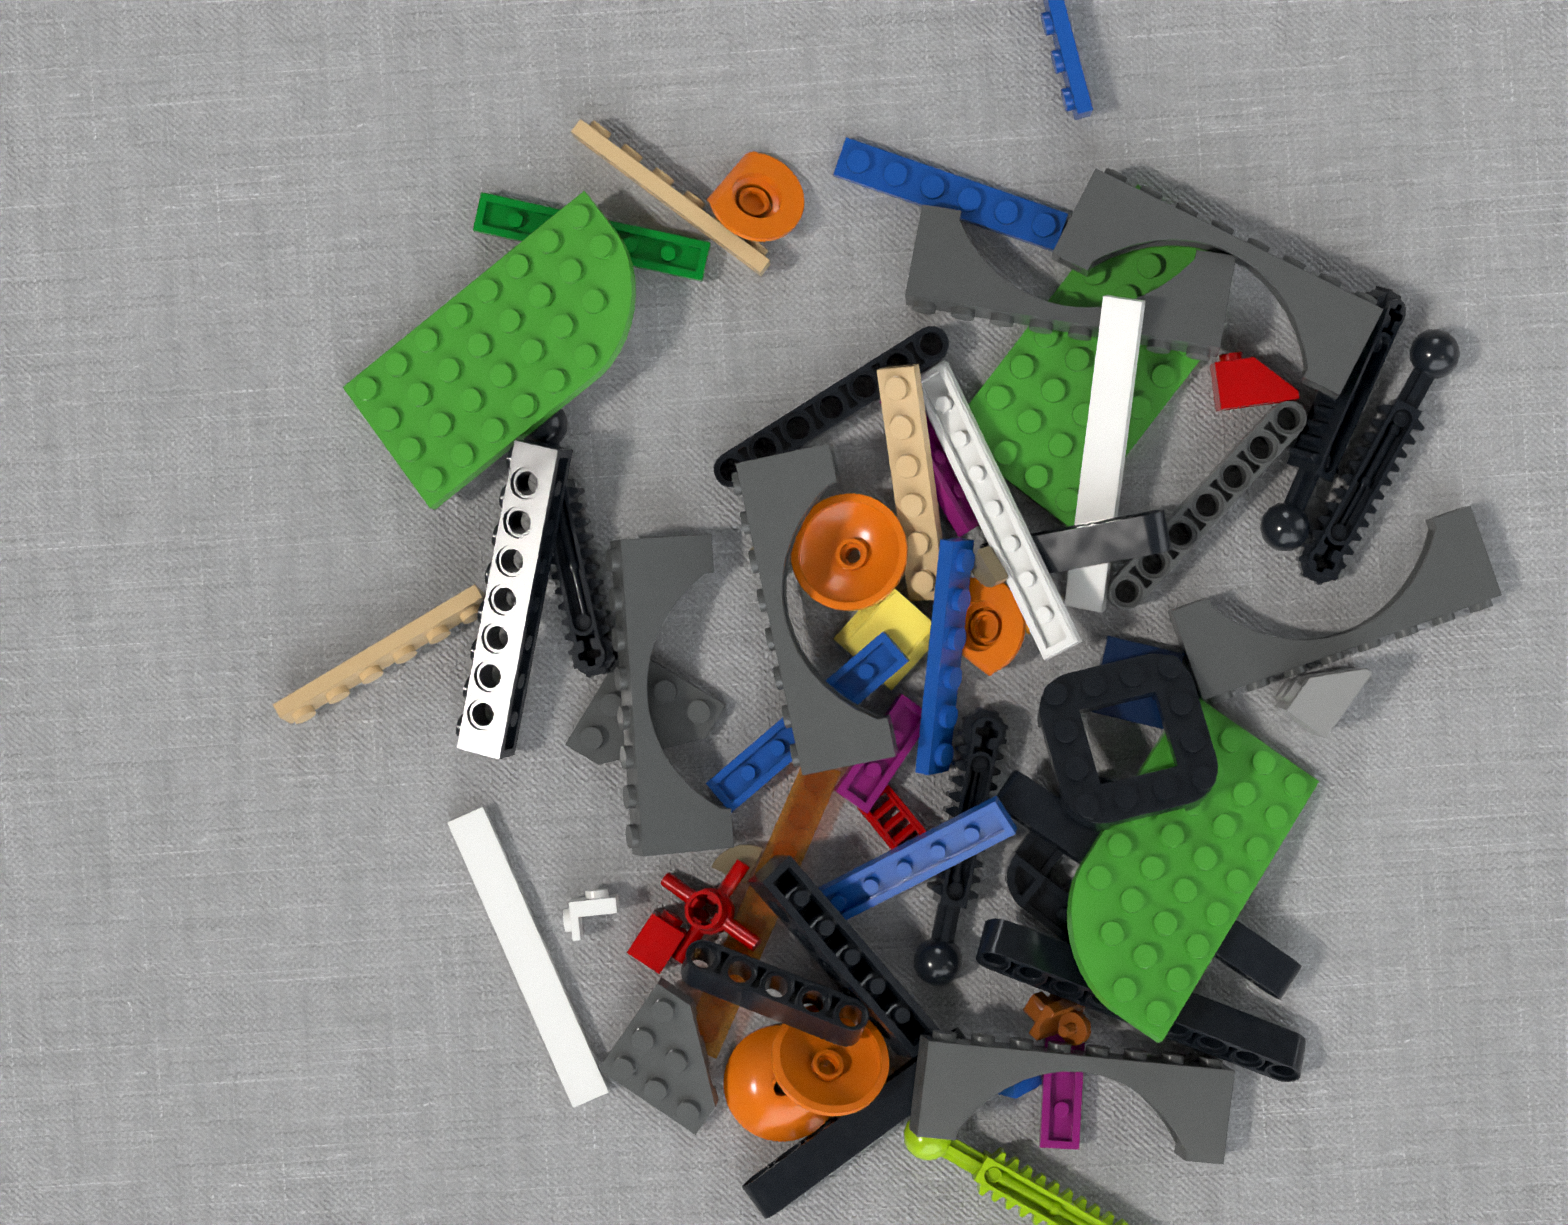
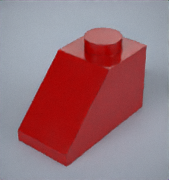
(1247, 383)

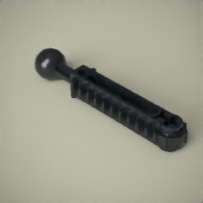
(1432, 356)
(1330, 430)
(577, 571)
(939, 958)

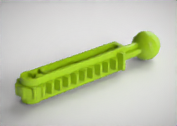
(1013, 1184)

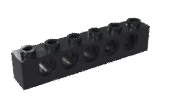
(842, 953)

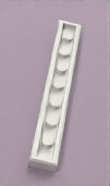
(1106, 437)
(997, 512)
(528, 956)

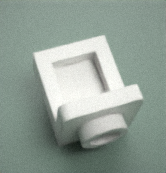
(594, 903)

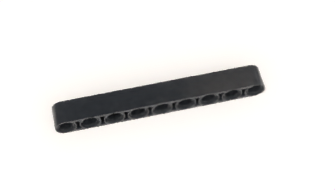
(1240, 950)
(1200, 1024)

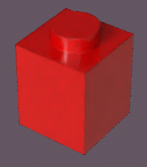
(658, 939)

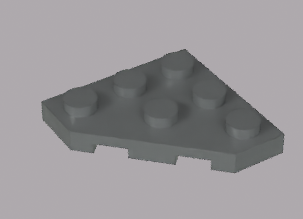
(676, 709)
(666, 1058)

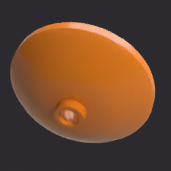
(828, 537)
(855, 1076)
(752, 1095)

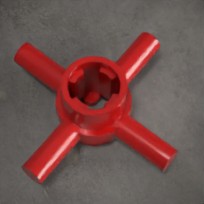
(722, 921)

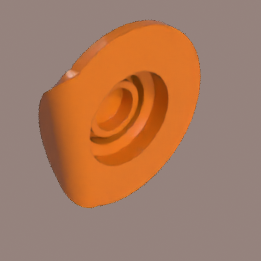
(758, 199)
(992, 627)

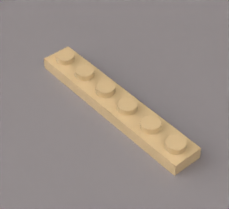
(659, 186)
(912, 474)
(369, 663)

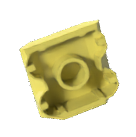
(900, 620)

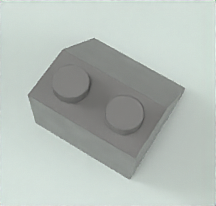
(1320, 698)

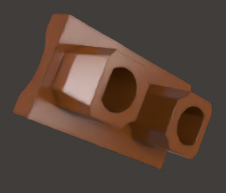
(1057, 1016)

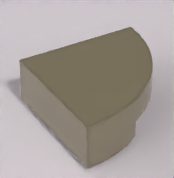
(988, 568)
(746, 852)

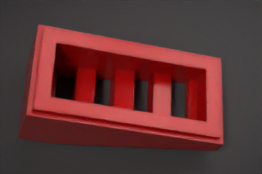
(904, 812)

